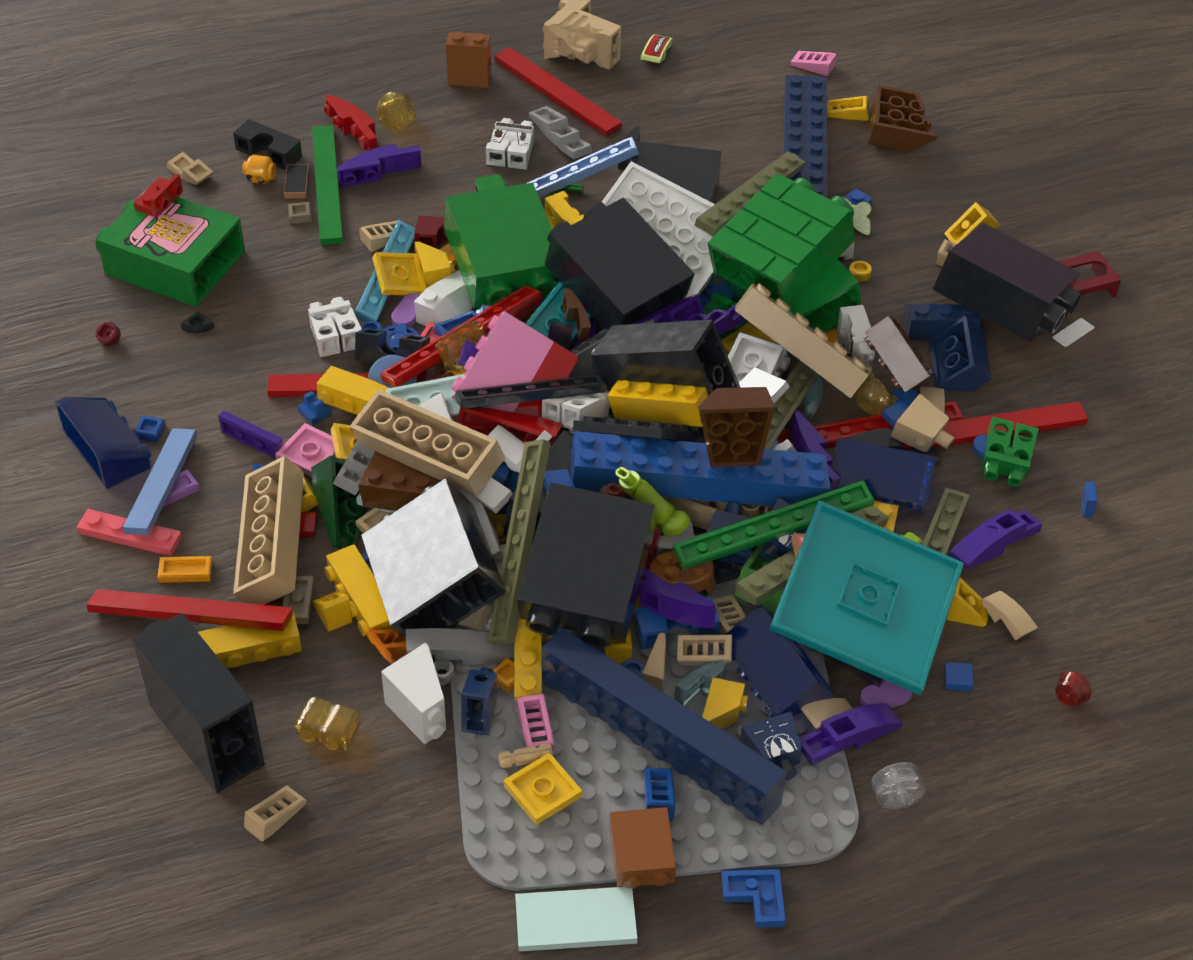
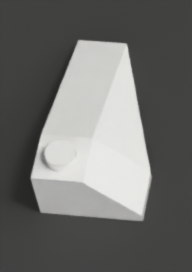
(443, 300)

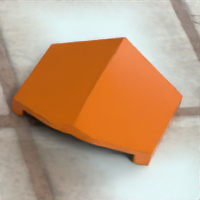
(389, 643)

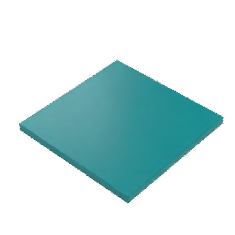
(868, 597)

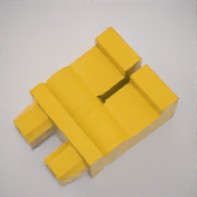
(559, 210)

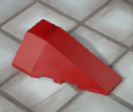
(522, 426)

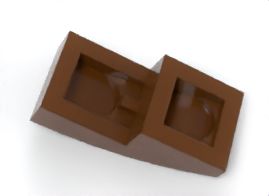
(575, 312)

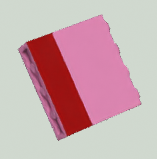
(513, 356)

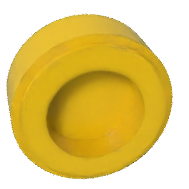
(860, 270)

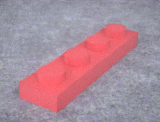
(110, 528)

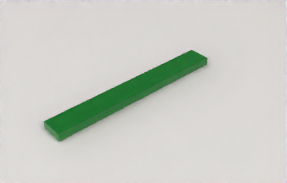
(327, 185)
(767, 526)

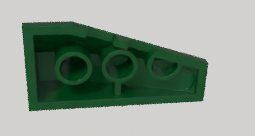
(336, 504)

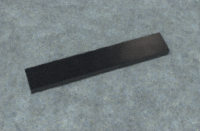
(530, 391)

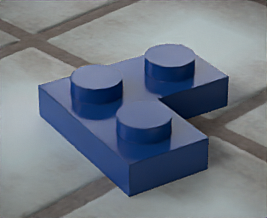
(759, 887)

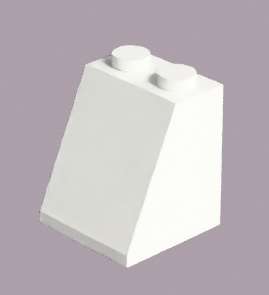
(415, 694)

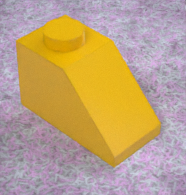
(970, 221)
(433, 263)
(967, 606)
(725, 702)

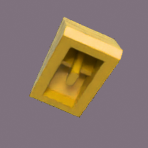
(333, 610)

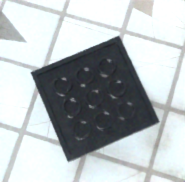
(639, 428)

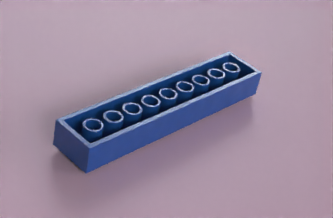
(684, 470)

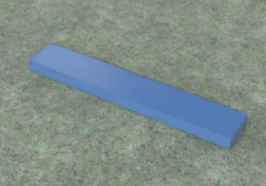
(585, 167)
(160, 482)

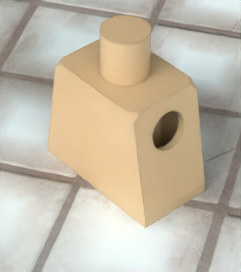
(922, 426)

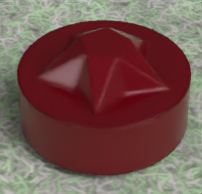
(108, 334)

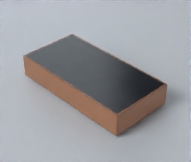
(296, 181)

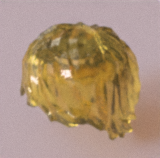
(396, 110)
(873, 396)

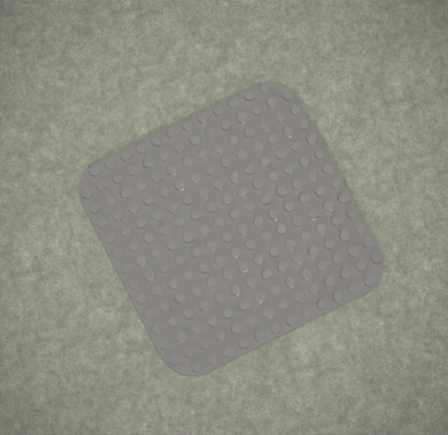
(575, 844)

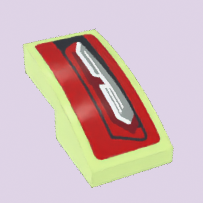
(656, 48)

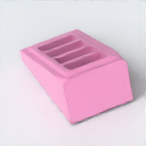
(816, 62)
(529, 703)

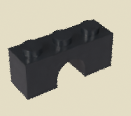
(255, 137)
(373, 345)

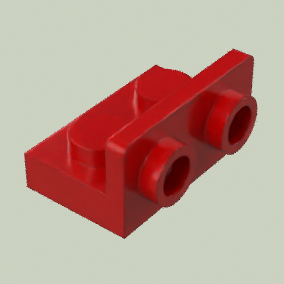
(159, 195)

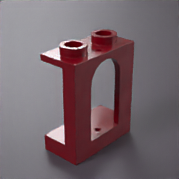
(1106, 277)

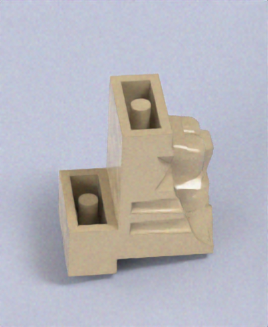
(581, 35)

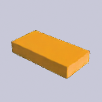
(185, 569)

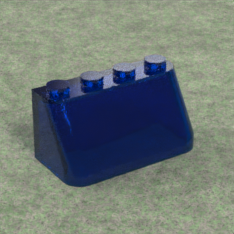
(103, 438)
(886, 471)
(775, 666)

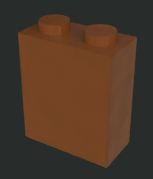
(468, 59)
(642, 847)

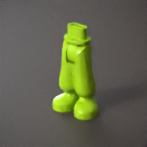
(667, 518)

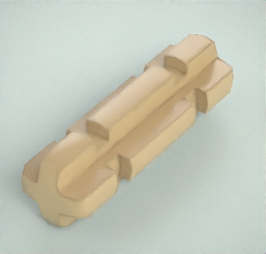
(523, 755)

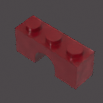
(430, 231)

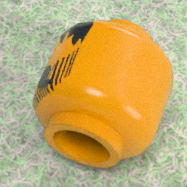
(259, 169)

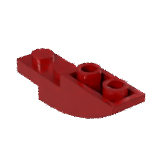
(351, 120)

